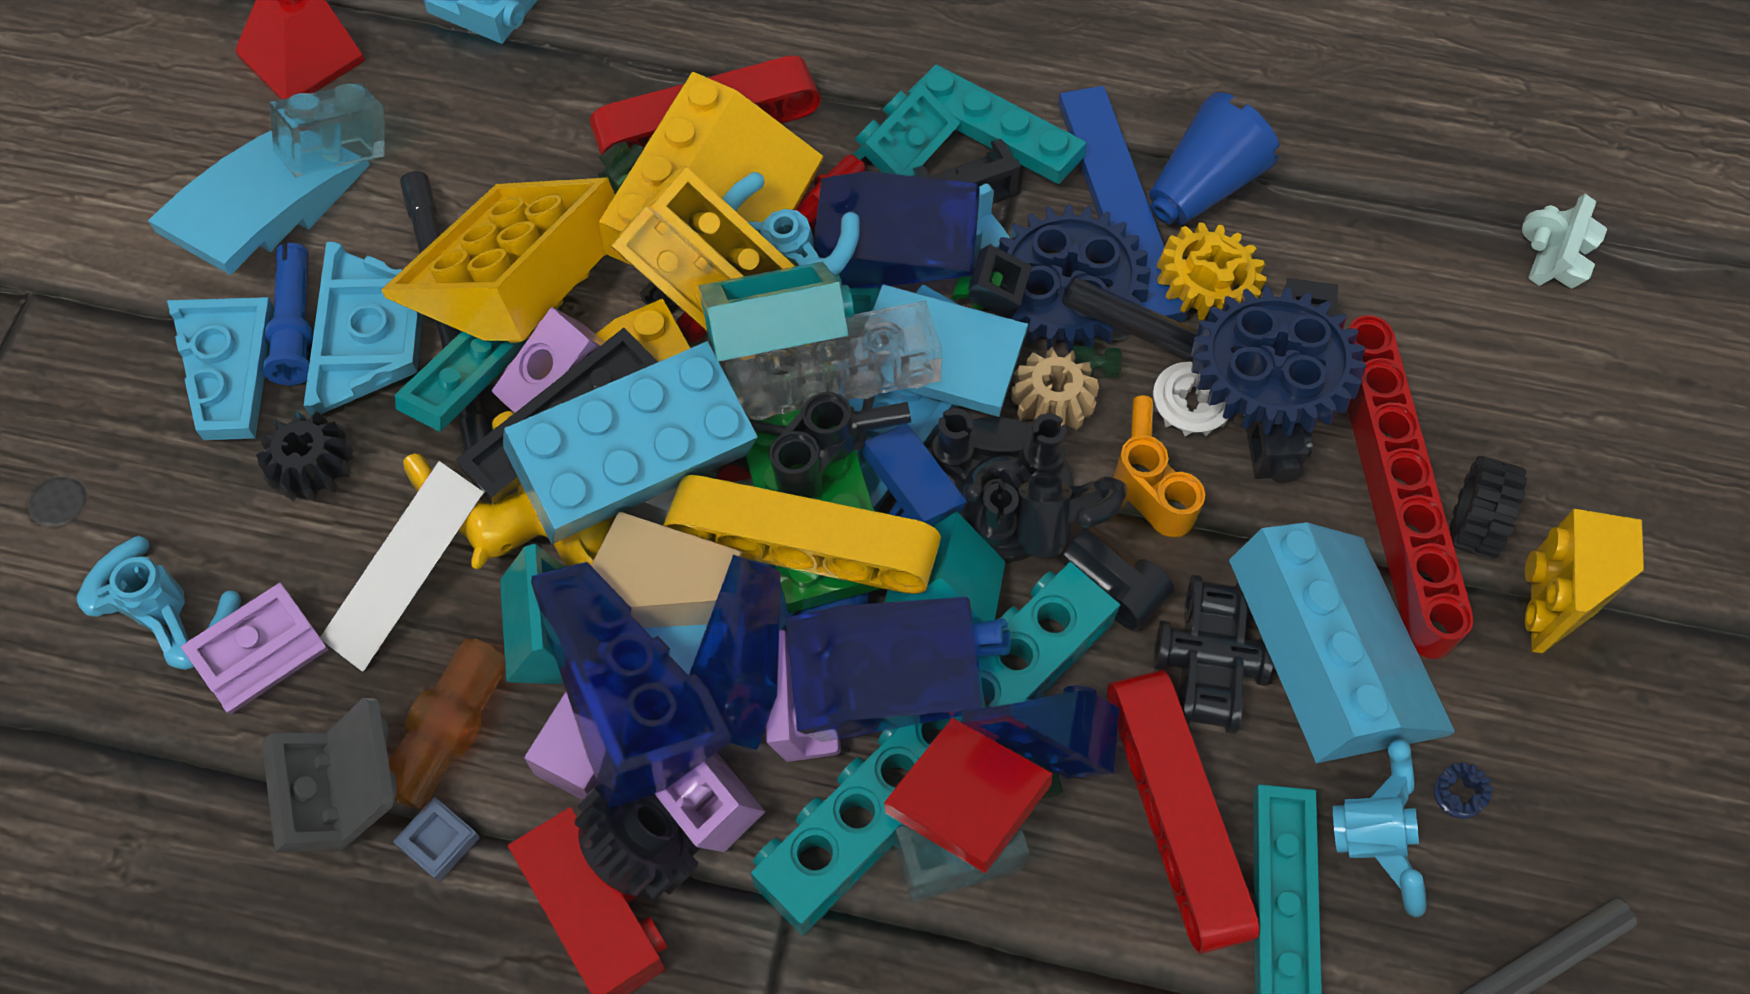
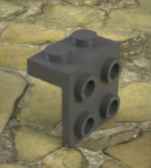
(329, 783)

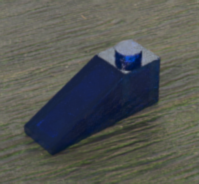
(742, 650)
(1061, 731)

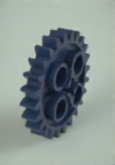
(1078, 243)
(1278, 360)

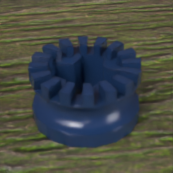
(1472, 779)

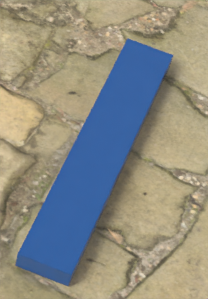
(1115, 183)

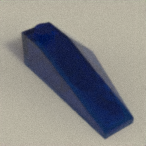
(631, 701)

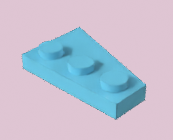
(223, 362)

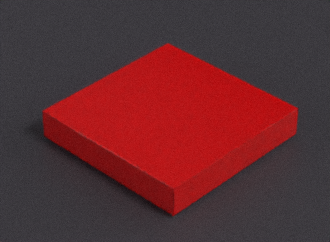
(968, 794)

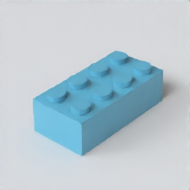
(628, 441)

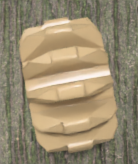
(1056, 388)

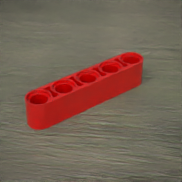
(776, 86)
(1183, 813)

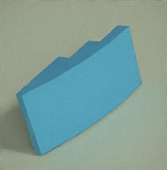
(248, 204)

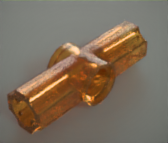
(445, 721)

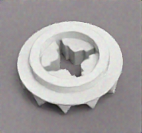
(1169, 400)

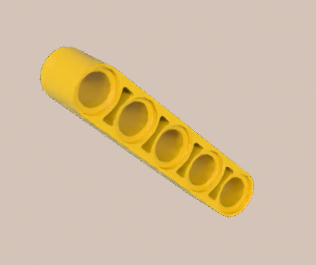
(807, 533)

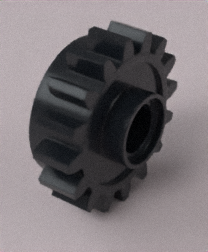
(634, 845)

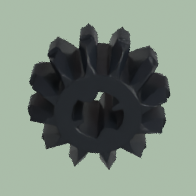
(305, 456)

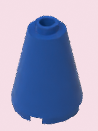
(1213, 159)

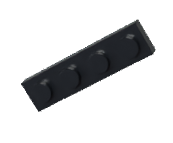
(487, 460)

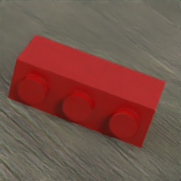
(588, 915)

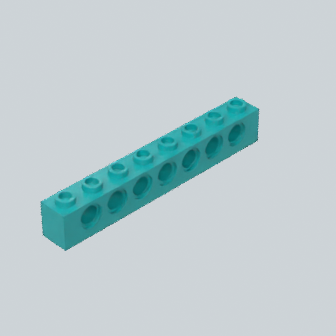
(807, 894)

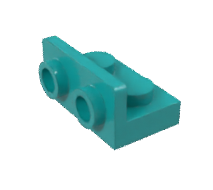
(908, 135)

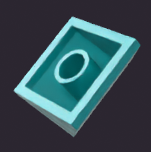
(962, 568)
(526, 641)

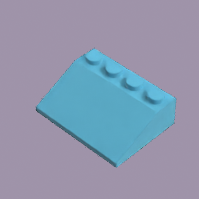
(1337, 641)

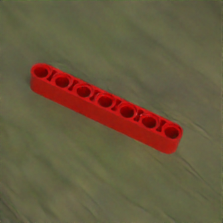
(1413, 503)

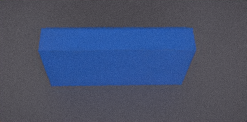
(913, 475)

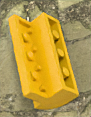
(693, 239)

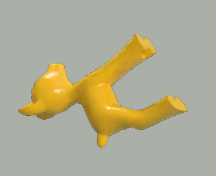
(511, 521)

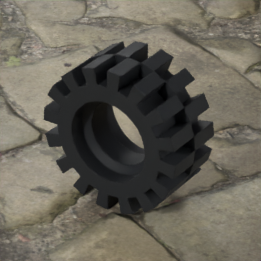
(1487, 507)

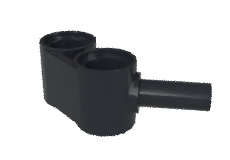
(817, 447)

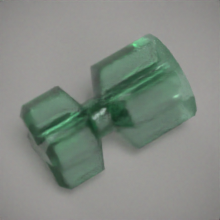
(1109, 362)

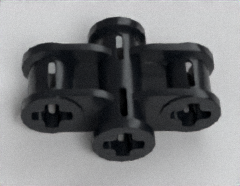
(1212, 654)

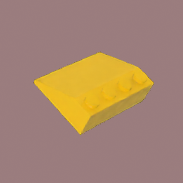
(722, 142)
(508, 258)

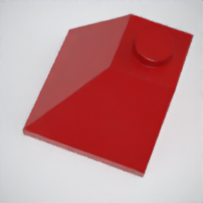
(296, 46)

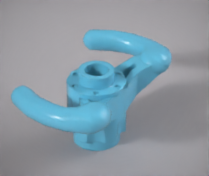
(791, 232)
(145, 595)
(1383, 828)

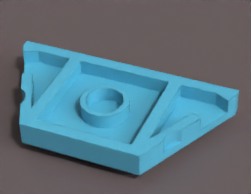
(358, 333)

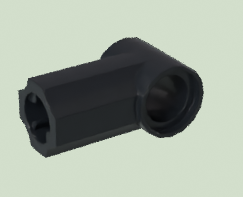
(1134, 584)

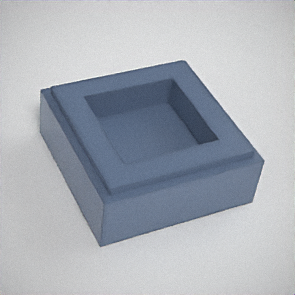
(436, 839)

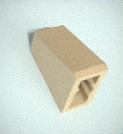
(662, 571)

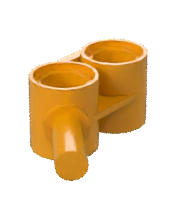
(1153, 489)

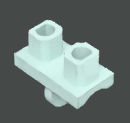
(1560, 238)

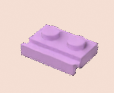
(254, 648)

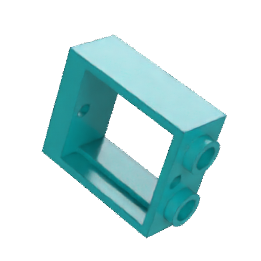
(775, 310)

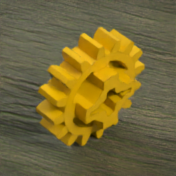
(1211, 269)

